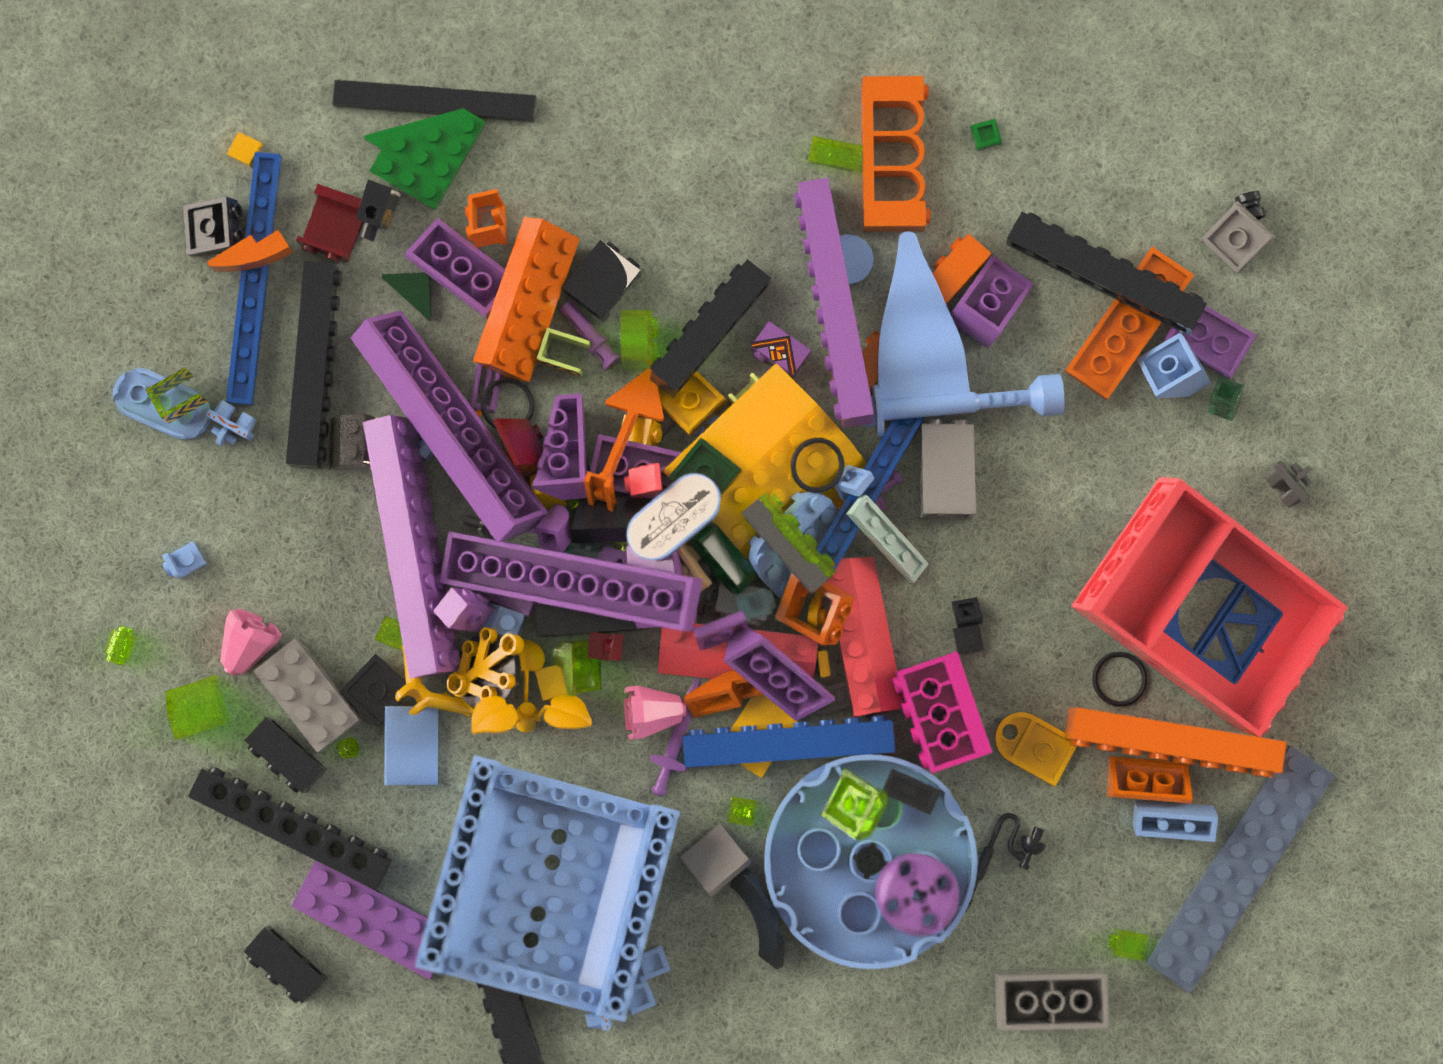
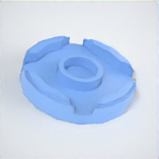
(857, 258)

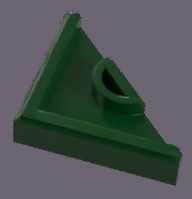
(414, 289)

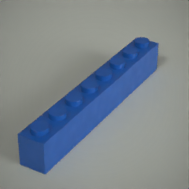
(789, 743)

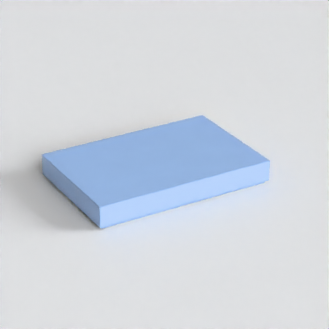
(411, 746)

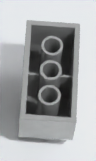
(1051, 999)

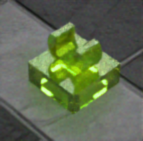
(742, 811)

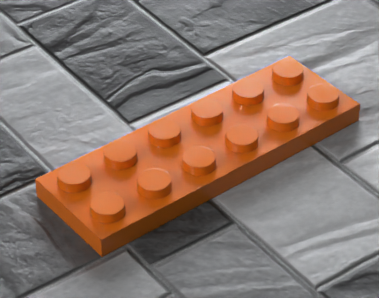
(1122, 333)

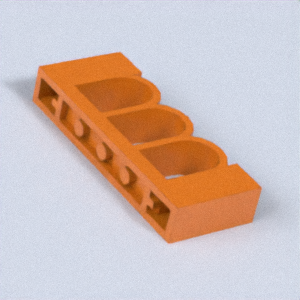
(893, 92)

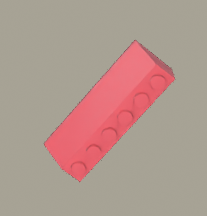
(866, 641)
(682, 657)

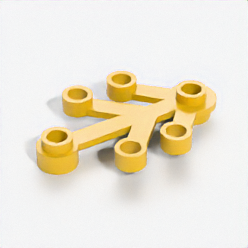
(461, 681)

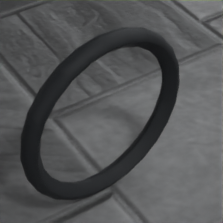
(502, 381)
(834, 481)
(1095, 679)

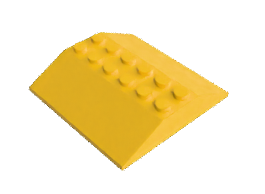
(761, 438)

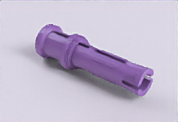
(599, 344)

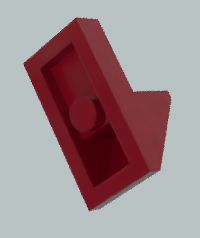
(605, 646)

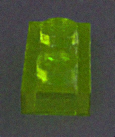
(835, 154)

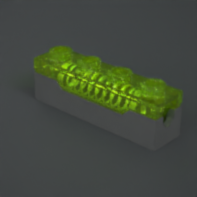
(788, 542)

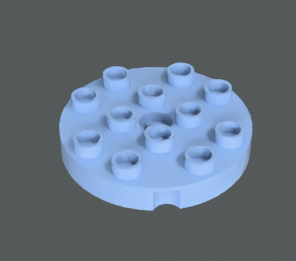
(823, 891)

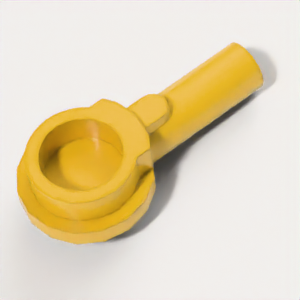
(816, 614)

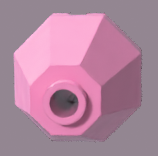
(246, 641)
(651, 711)

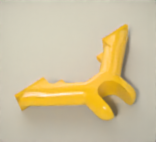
(430, 699)

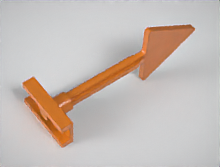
(638, 399)

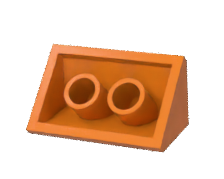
(1149, 780)

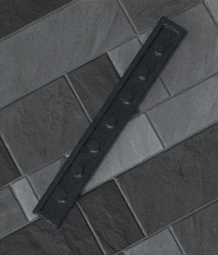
(433, 100)

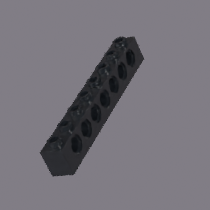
(205, 793)

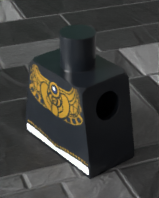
(377, 198)

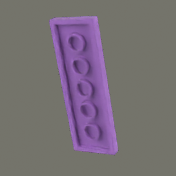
(363, 915)

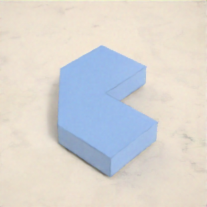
(652, 964)

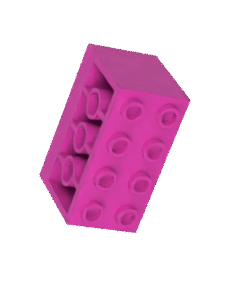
(959, 717)

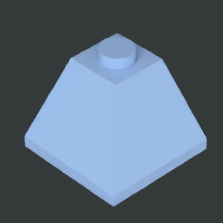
(1173, 369)

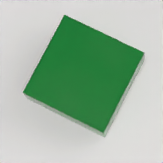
(986, 134)

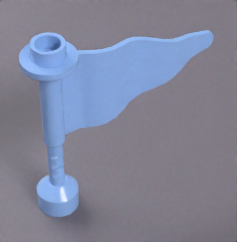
(924, 358)

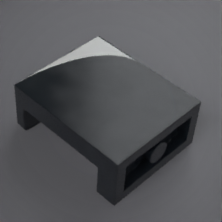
(602, 280)

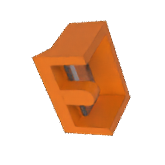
(486, 219)

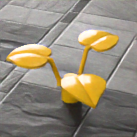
(495, 716)

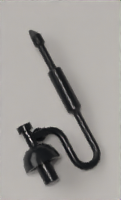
(1030, 845)

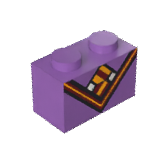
(780, 348)

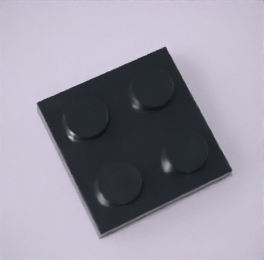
(374, 689)

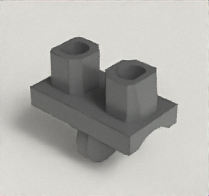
(1297, 492)

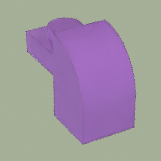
(554, 529)

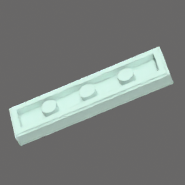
(887, 538)

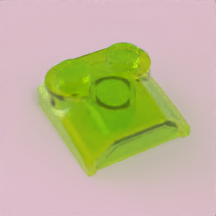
(579, 671)
(855, 806)

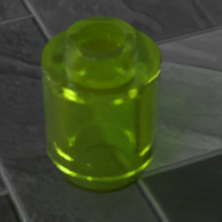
(120, 645)

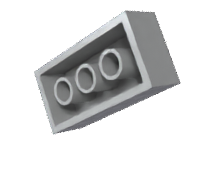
(308, 695)

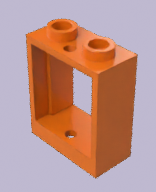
(792, 604)

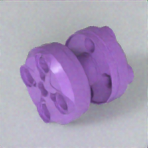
(910, 911)

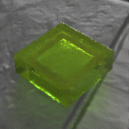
(389, 633)

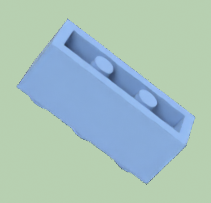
(1175, 820)

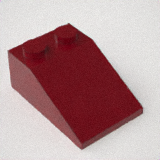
(522, 444)

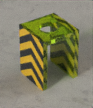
(167, 384)

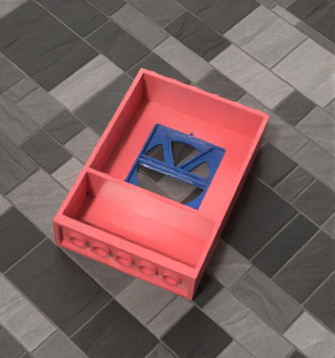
(1152, 568)

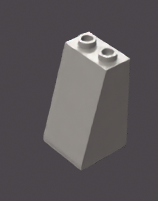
(947, 470)

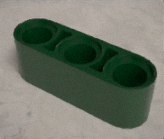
(723, 558)

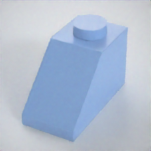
(506, 621)

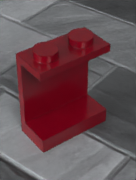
(332, 225)

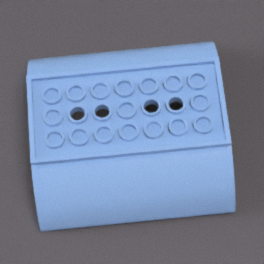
(593, 902)

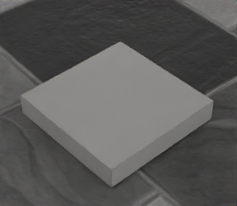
(1237, 237)
(715, 860)

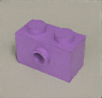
(464, 609)

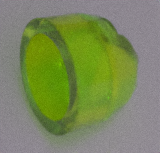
(352, 746)

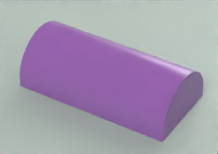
(457, 266)

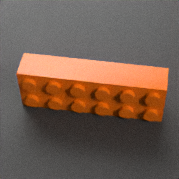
(526, 299)

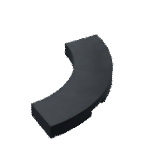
(765, 917)

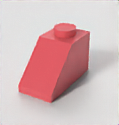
(644, 481)

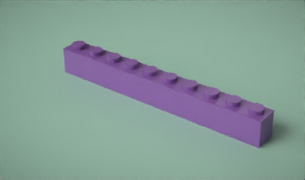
(835, 303)

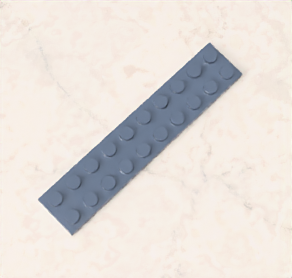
(1239, 870)

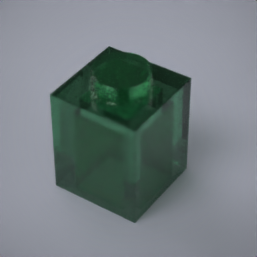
(1225, 398)

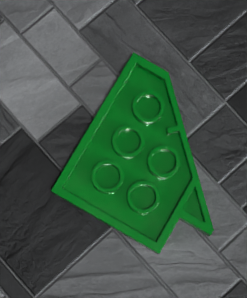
(425, 153)

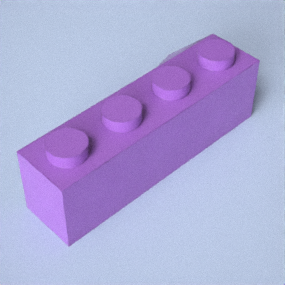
(564, 451)

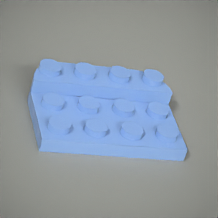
(815, 515)

